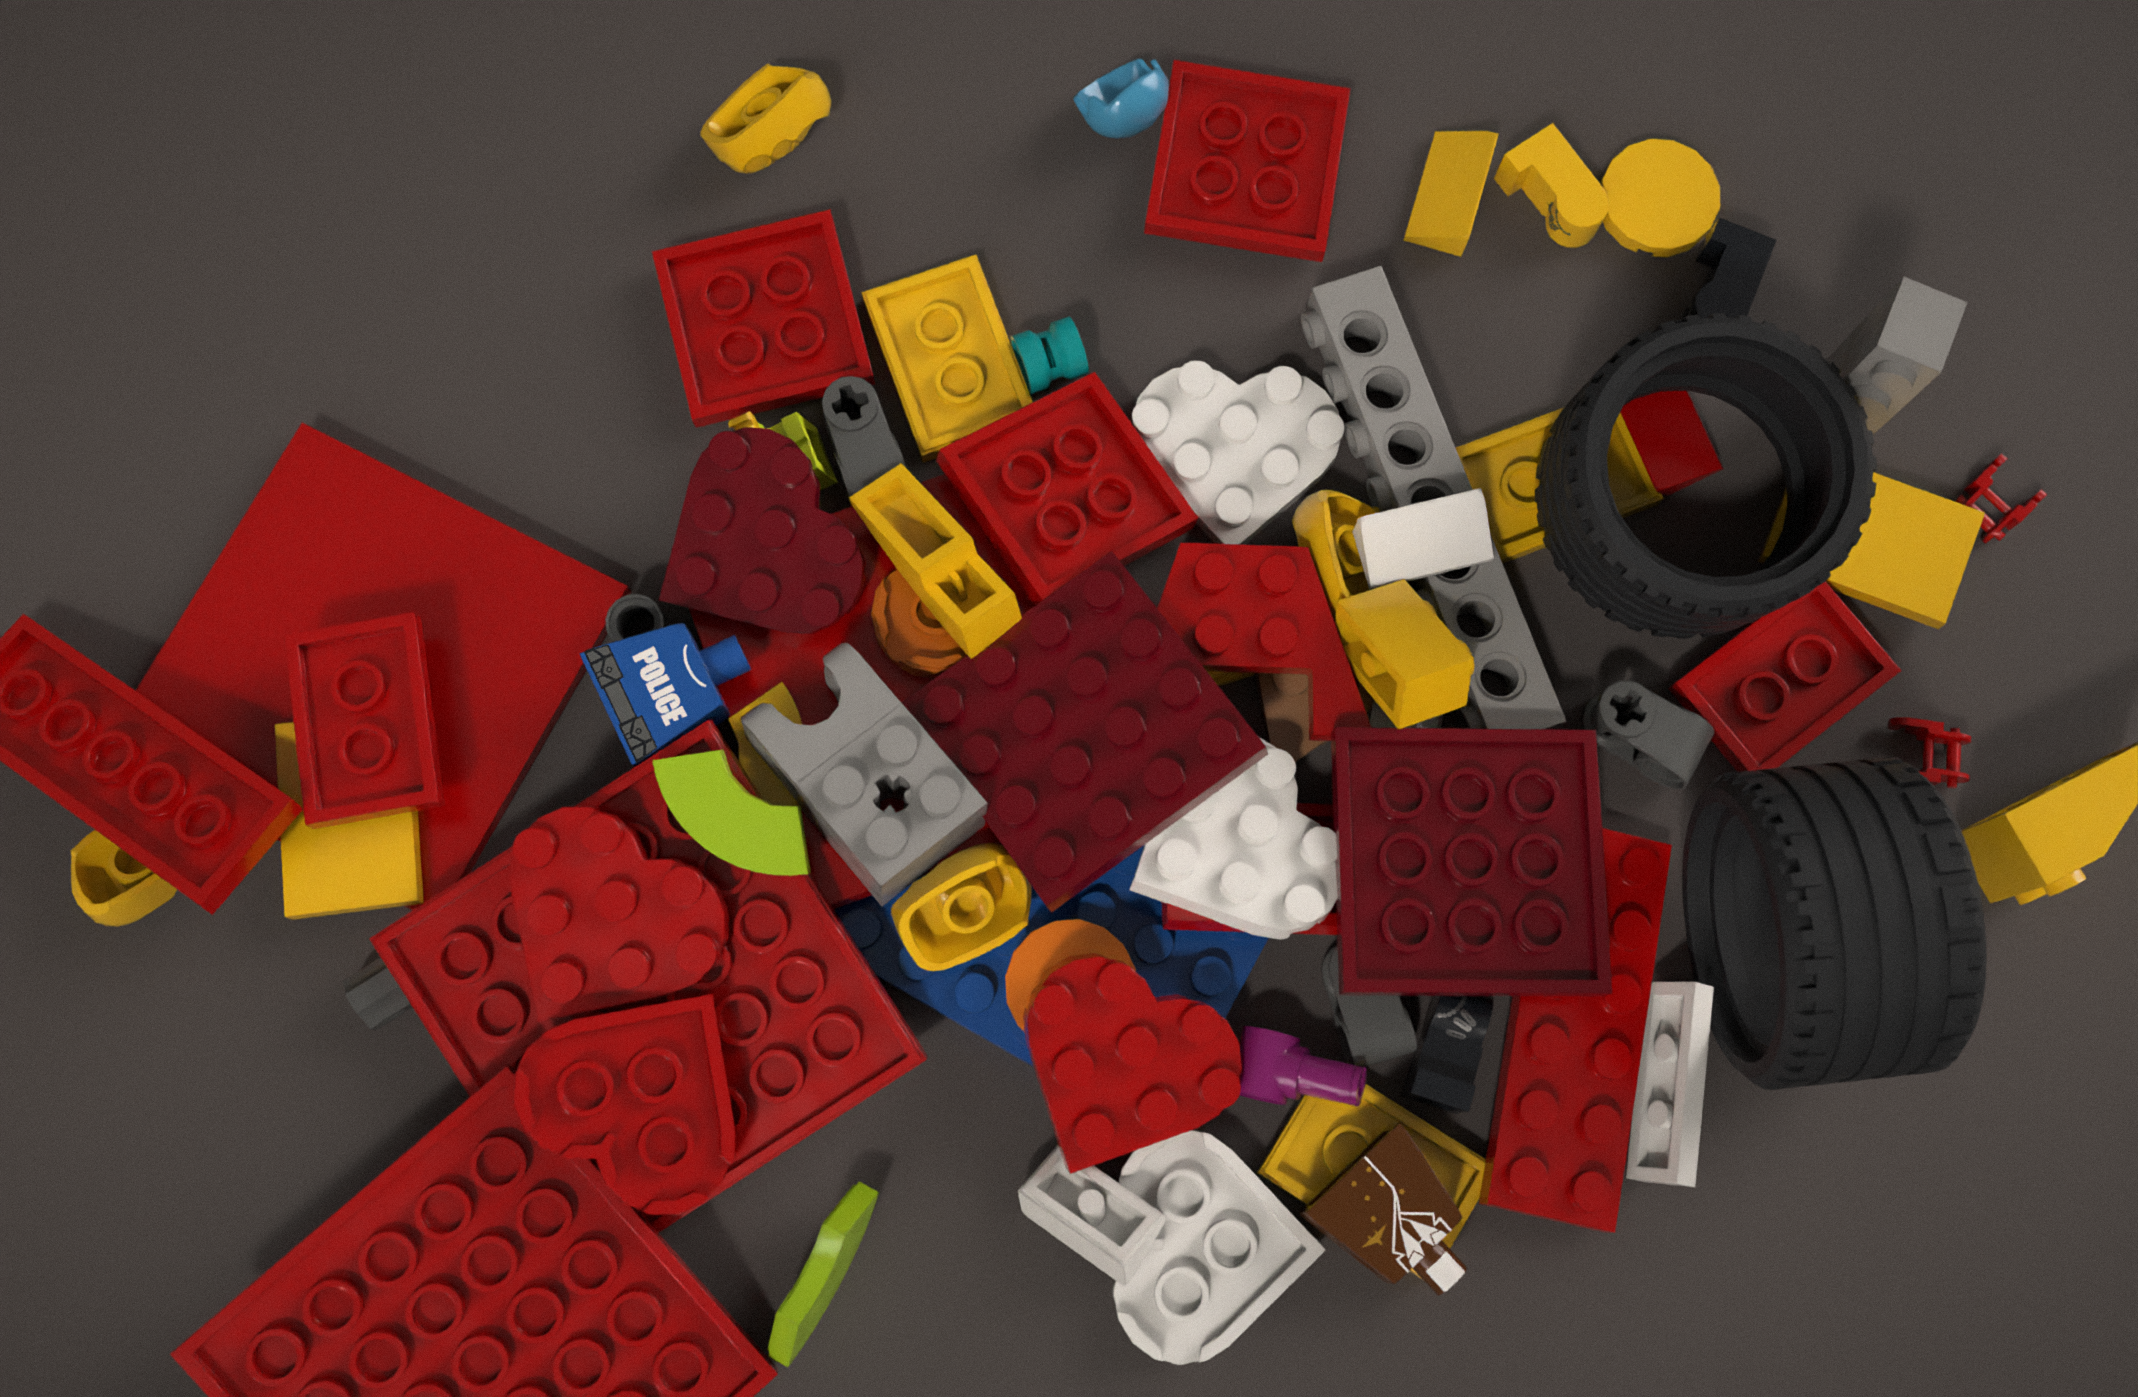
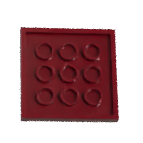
(1086, 730)
(1469, 862)

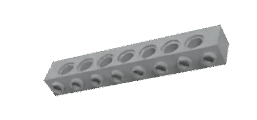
(1367, 310)

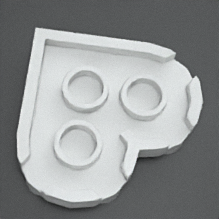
(1236, 447)
(1246, 856)
(1217, 1256)

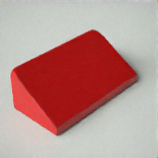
(1671, 440)

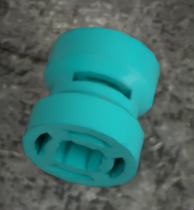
(1061, 351)

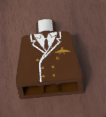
(1391, 1213)

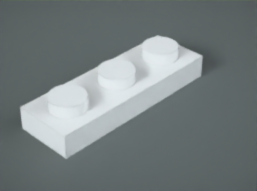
(1671, 1085)

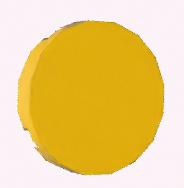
(1660, 197)

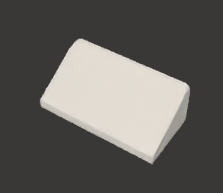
(1424, 538)
(1091, 1215)

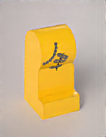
(1556, 185)

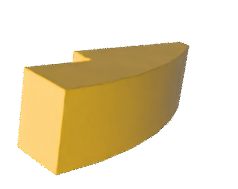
(937, 560)

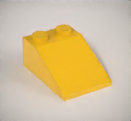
(2056, 831)

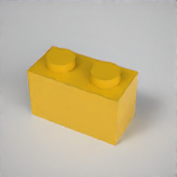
(1404, 653)

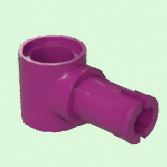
(1281, 1069)

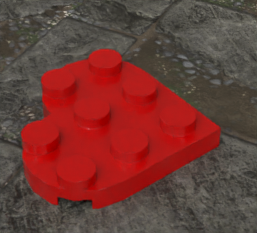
(605, 918)
(1123, 1062)
(638, 1097)

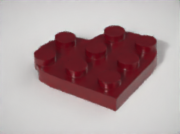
(758, 542)

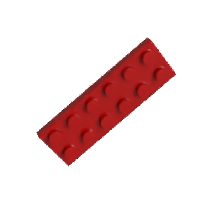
(133, 768)
(1576, 1064)

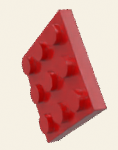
(1247, 161)
(761, 317)
(1065, 487)

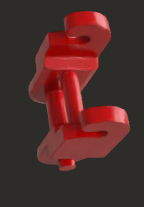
(2011, 516)
(1931, 733)

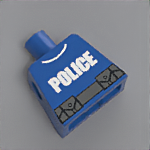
(662, 685)

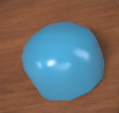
(1124, 99)

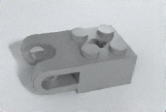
(858, 759)

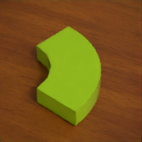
(730, 819)
(822, 1273)

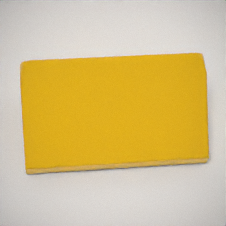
(1450, 190)

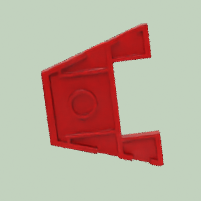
(1263, 615)

